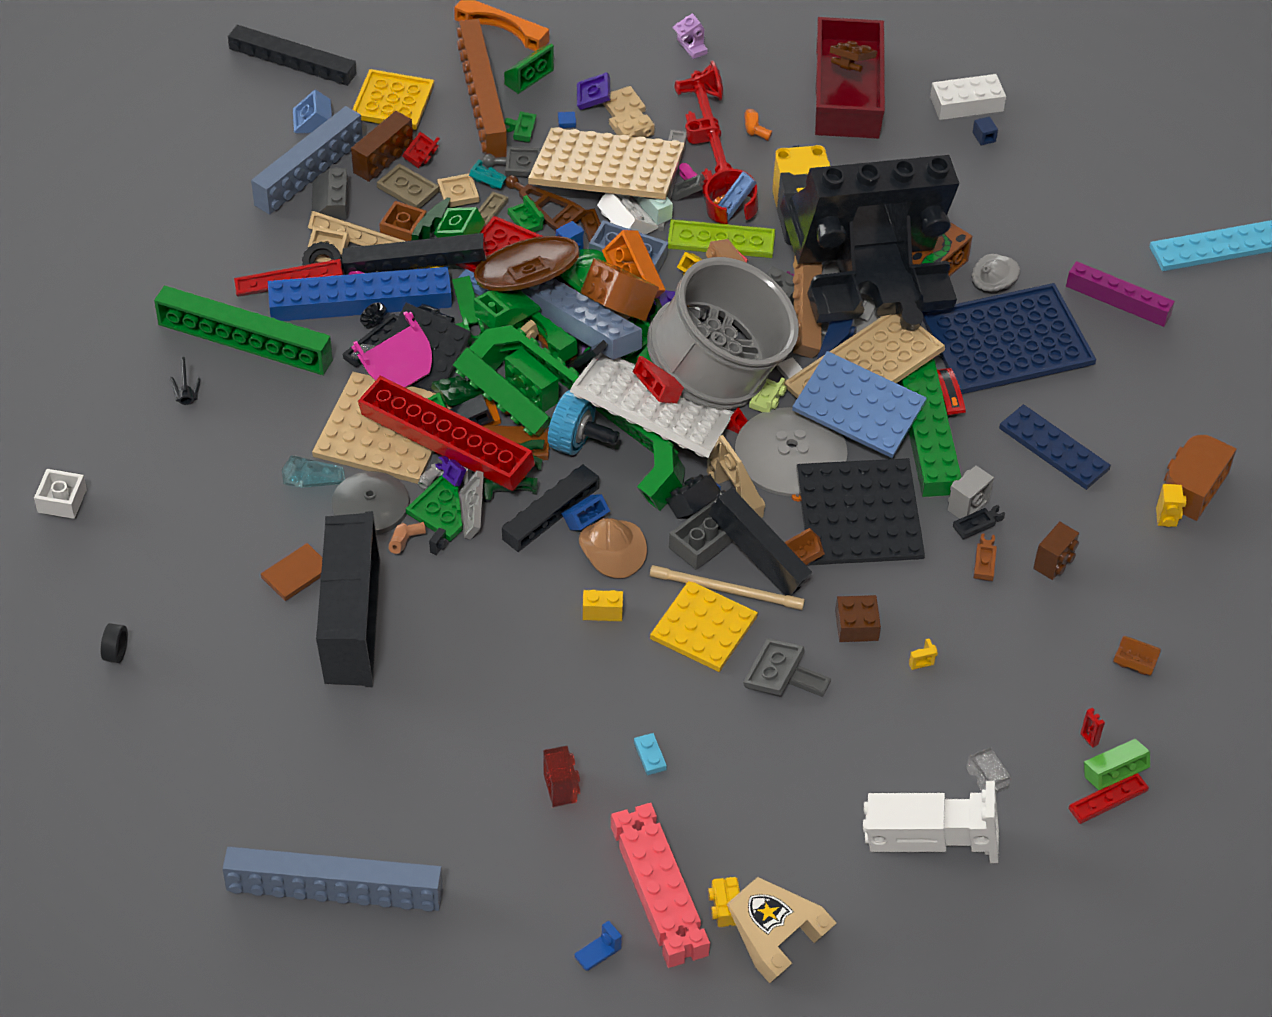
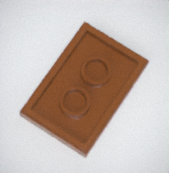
(294, 572)

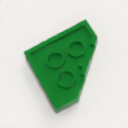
(438, 508)

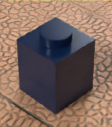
(985, 130)

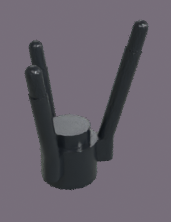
(185, 395)

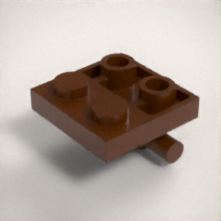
(849, 53)

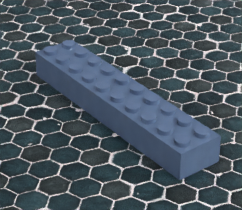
(333, 878)

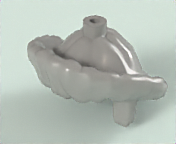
(995, 272)

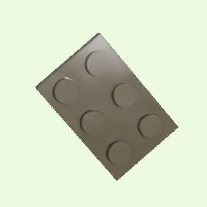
(408, 186)

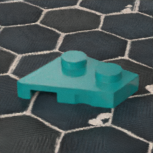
(486, 175)

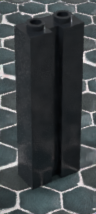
(759, 542)

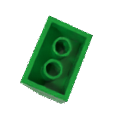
(530, 69)

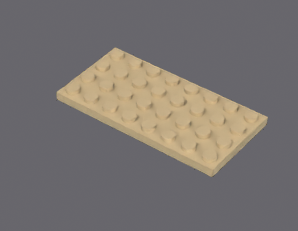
(882, 349)

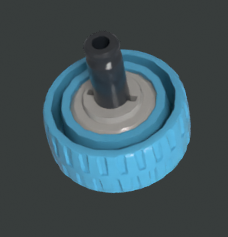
(573, 424)

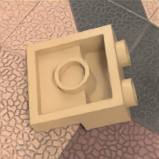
(632, 124)
(323, 234)

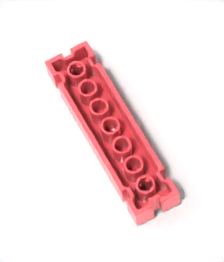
(660, 885)

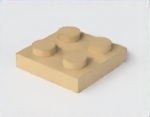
(624, 101)
(458, 188)

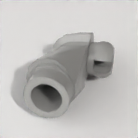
(429, 476)

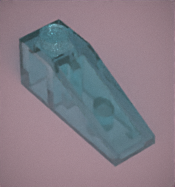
(310, 473)

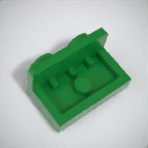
(527, 215)

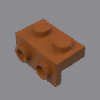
(806, 546)
(1137, 655)

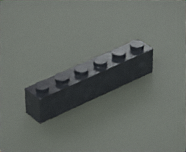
(549, 508)

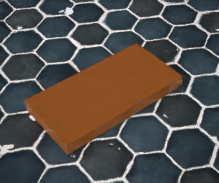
(518, 435)

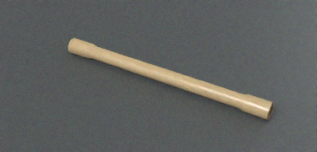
(787, 601)

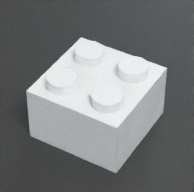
(60, 493)

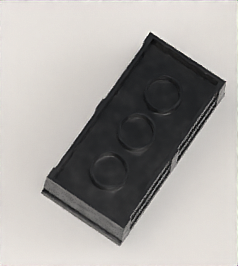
(348, 599)

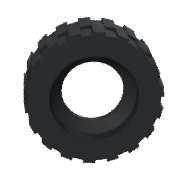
(320, 248)

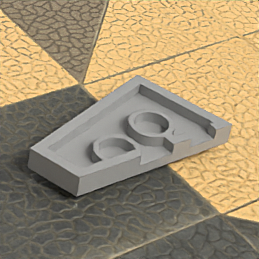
(471, 504)

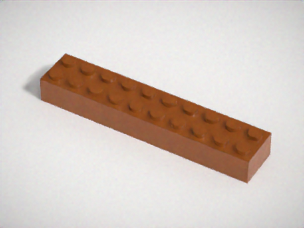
(482, 88)

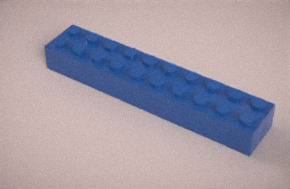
(355, 292)

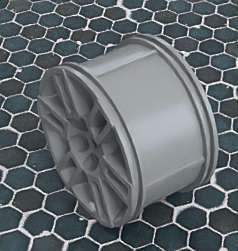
(707, 356)

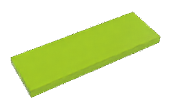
(698, 235)

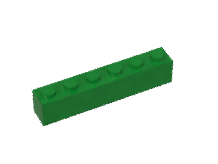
(503, 392)

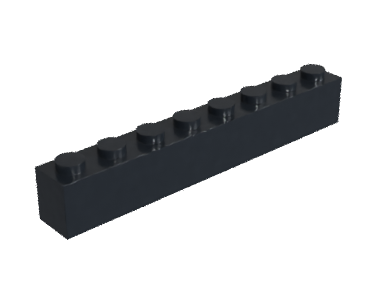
(292, 55)
(415, 254)

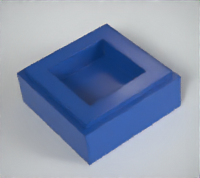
(566, 119)

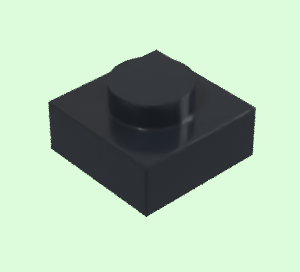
(438, 541)

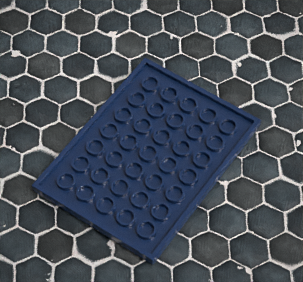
(1009, 338)

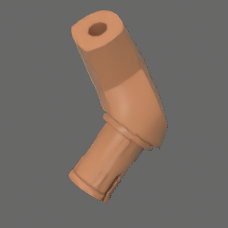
(402, 533)

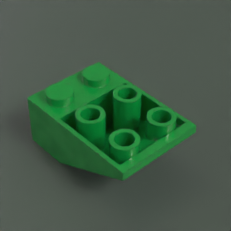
(504, 307)

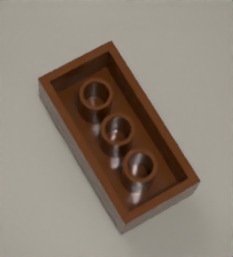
(382, 146)

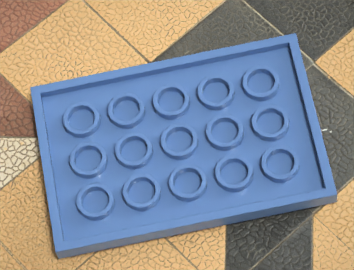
(859, 404)

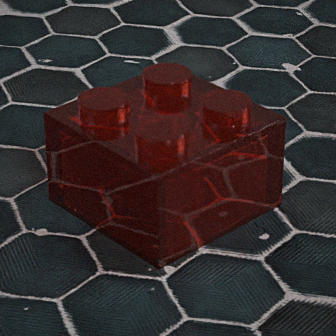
(560, 776)

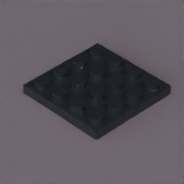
(445, 340)

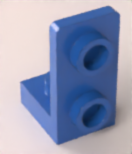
(601, 948)

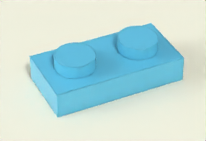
(650, 754)

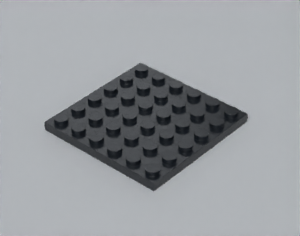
(861, 510)

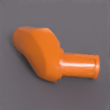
(753, 127)

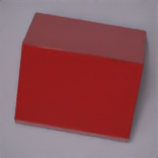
(737, 421)

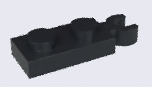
(978, 521)

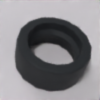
(114, 642)

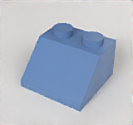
(311, 112)

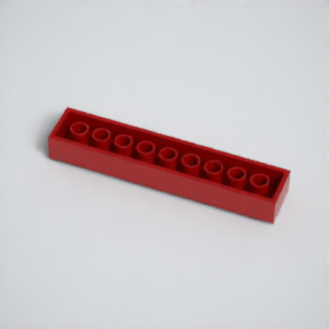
(446, 432)

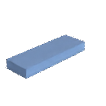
(737, 193)

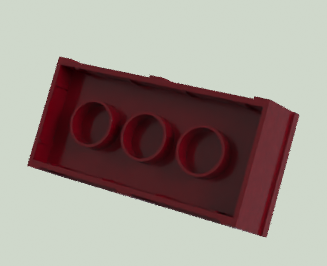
(849, 100)

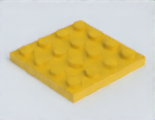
(392, 92)
(704, 626)

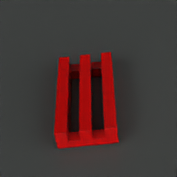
(1094, 730)

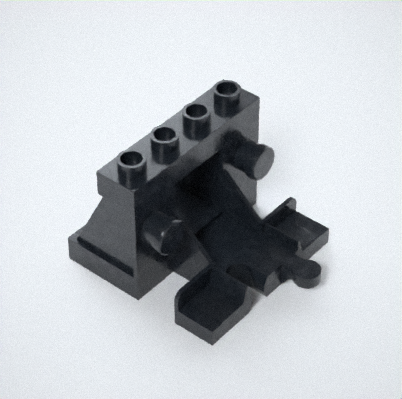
(871, 224)

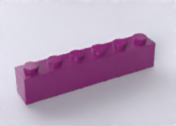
(1120, 293)

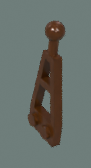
(570, 213)

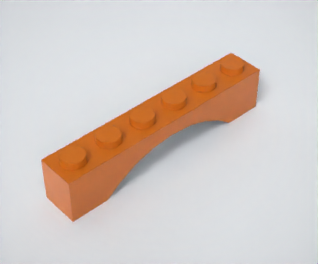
(531, 34)

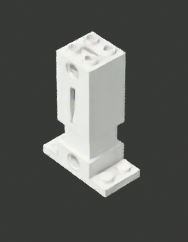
(931, 822)

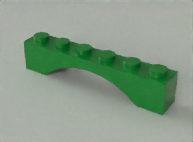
(557, 340)

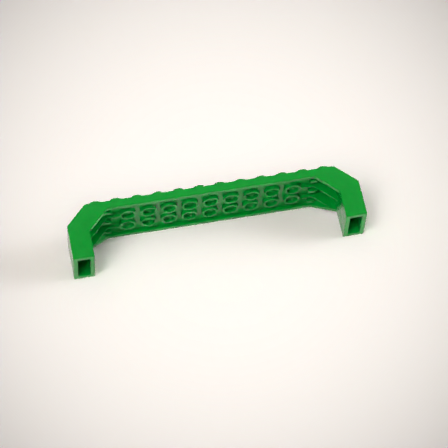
(668, 469)

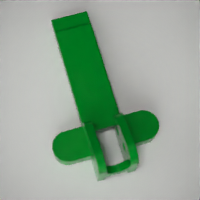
(465, 296)

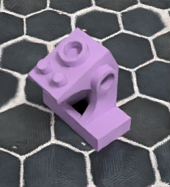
(691, 30)

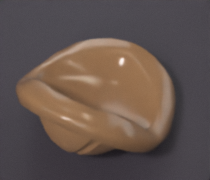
(614, 547)

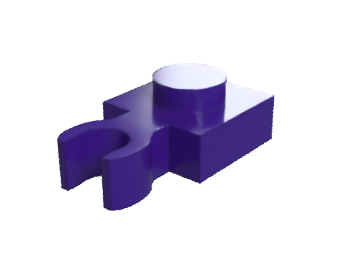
(452, 470)

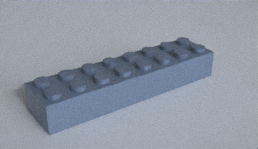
(306, 160)
(585, 318)

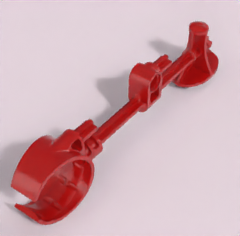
(707, 130)

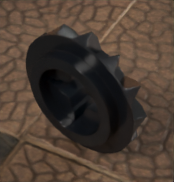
(368, 316)

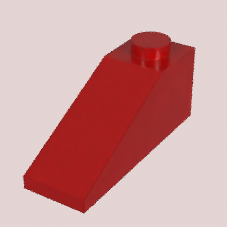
(657, 381)

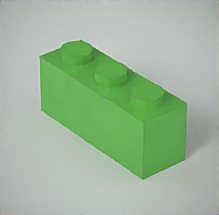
(1117, 764)

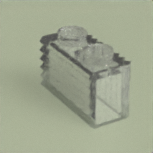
(987, 767)

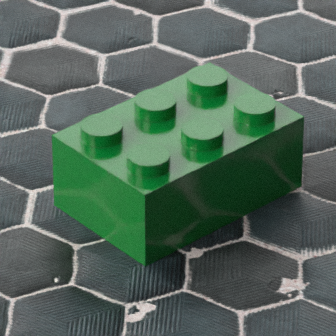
(532, 379)

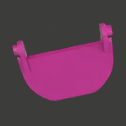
(400, 358)

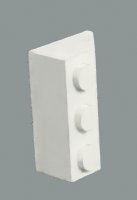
(626, 213)

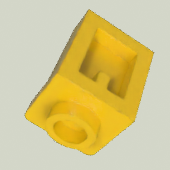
(923, 657)

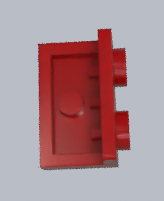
(419, 149)

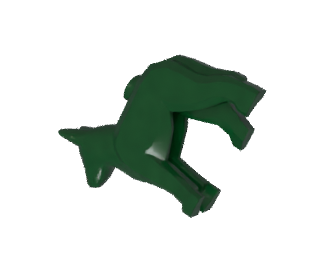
(527, 483)

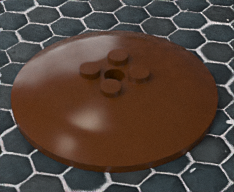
(527, 263)

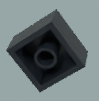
(693, 495)

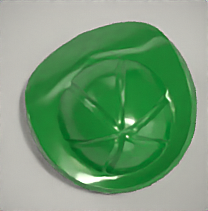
(578, 271)

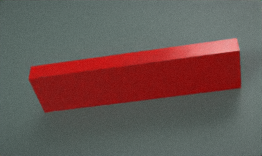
(1108, 798)

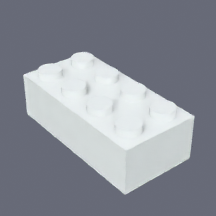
(967, 96)

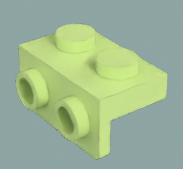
(768, 396)

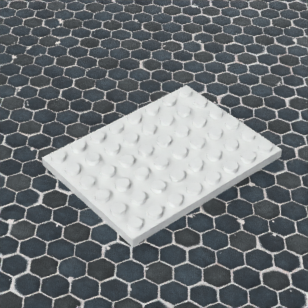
(617, 389)

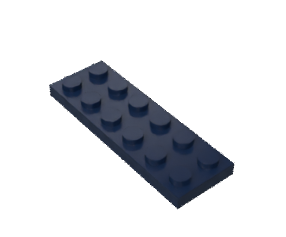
(1054, 446)

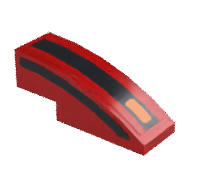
(951, 392)

